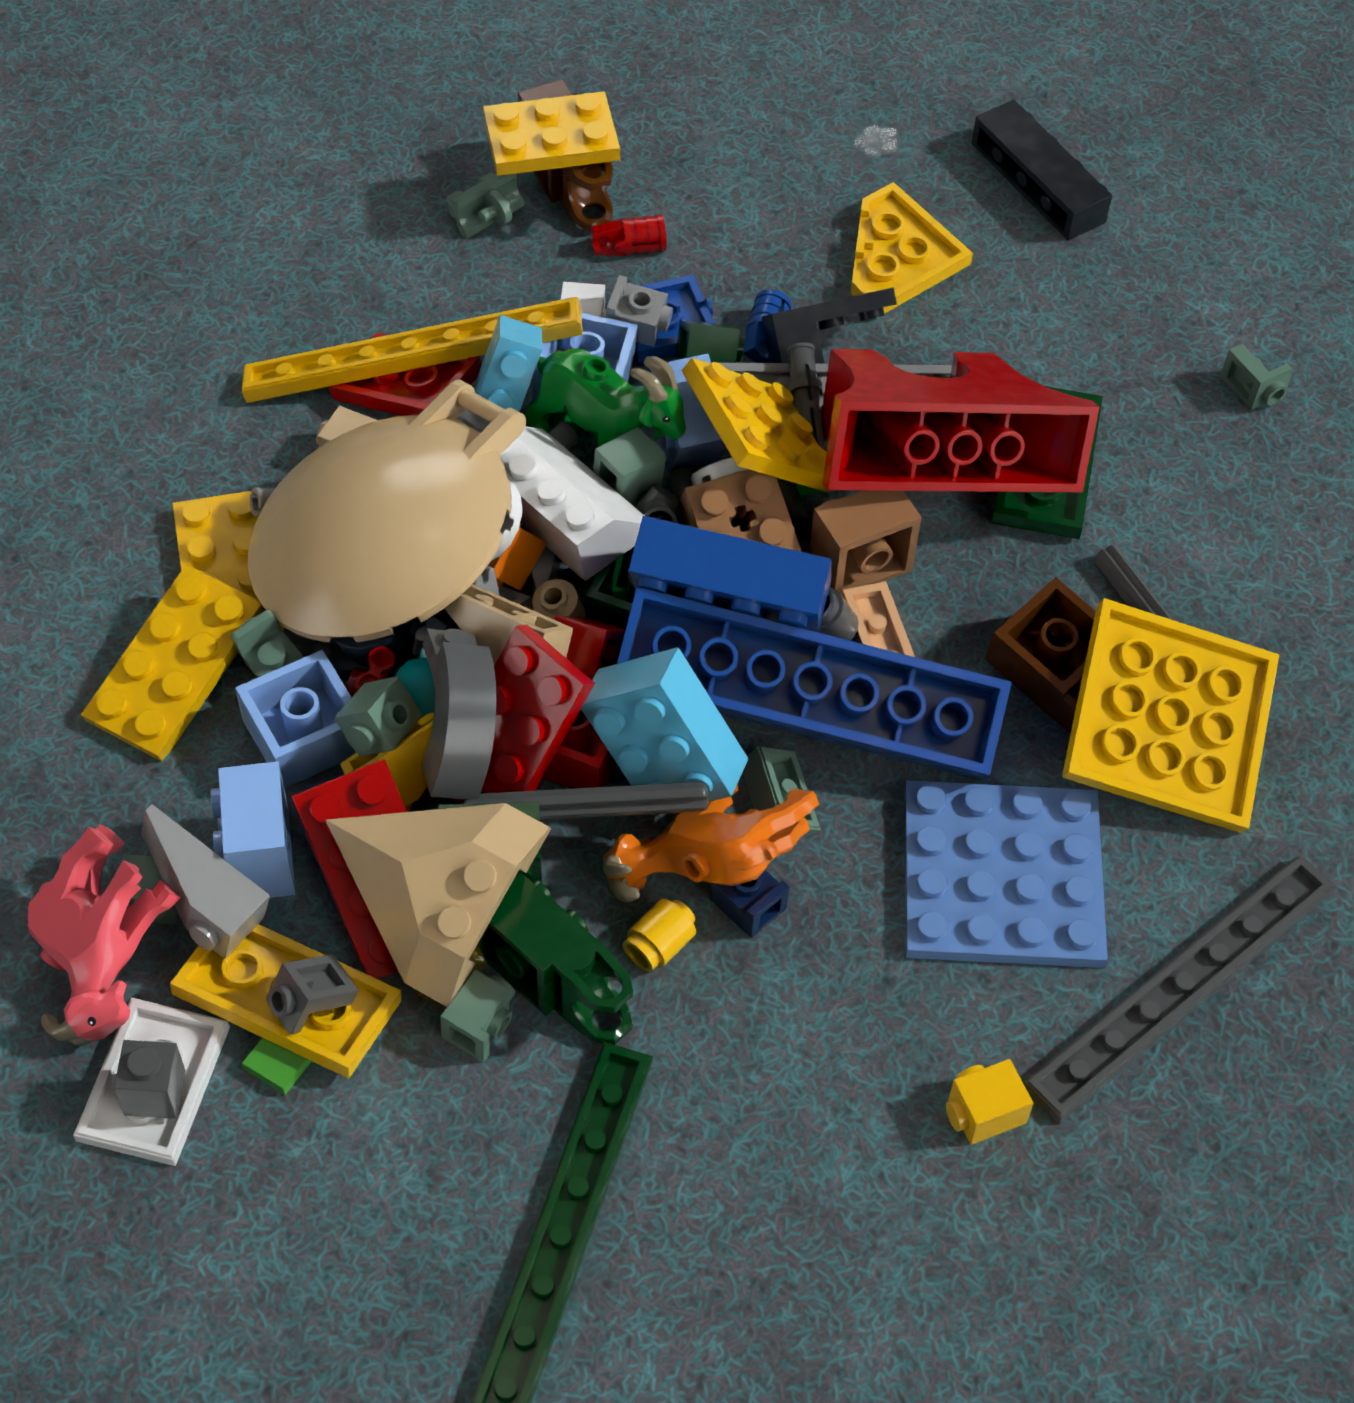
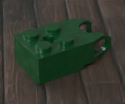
(555, 960)

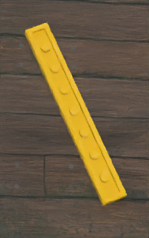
(401, 351)

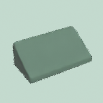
(771, 776)

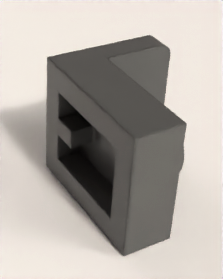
(308, 988)

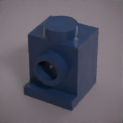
(752, 906)

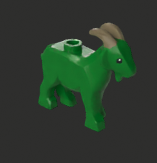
(593, 396)

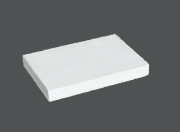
(153, 1138)

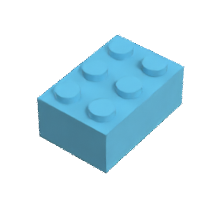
(664, 725)

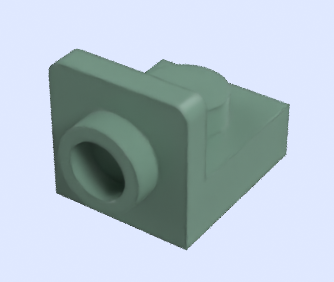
(1252, 381)
(264, 644)

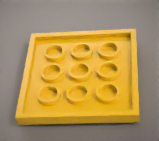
(1171, 716)

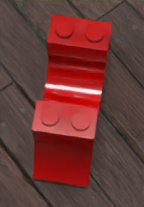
(955, 433)

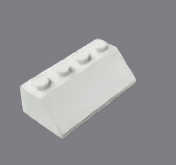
(569, 504)

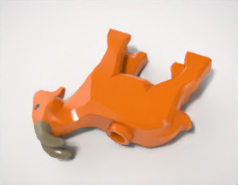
(710, 845)

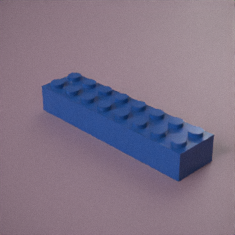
(827, 684)

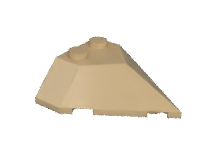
(437, 882)

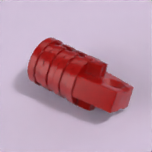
(629, 236)

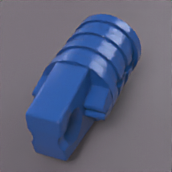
(765, 303)

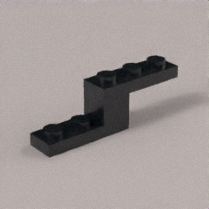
(800, 324)

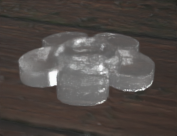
(876, 142)

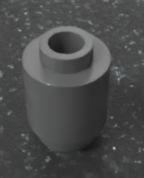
(838, 617)

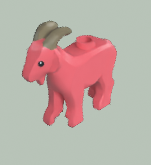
(93, 933)

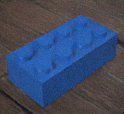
(731, 573)

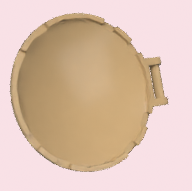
(386, 520)

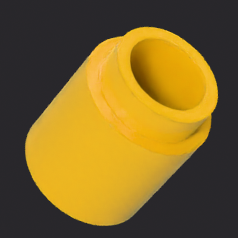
(659, 934)

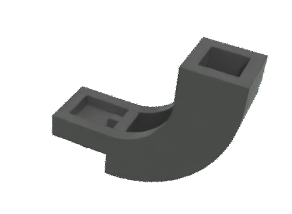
(463, 714)

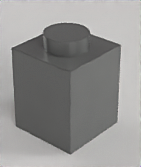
(149, 1079)

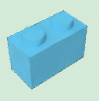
(509, 363)

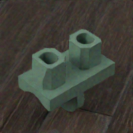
(485, 203)

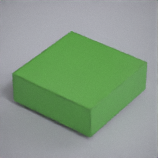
(275, 1065)

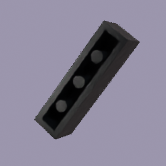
(1041, 169)

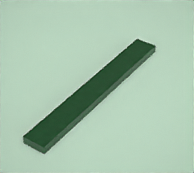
(564, 1228)

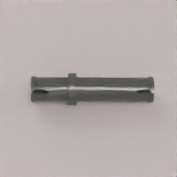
(806, 387)

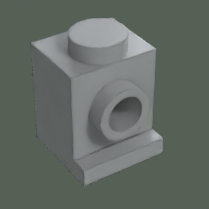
(641, 307)

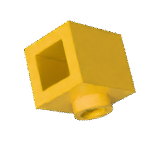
(988, 1101)

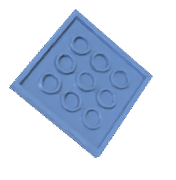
(1004, 874)

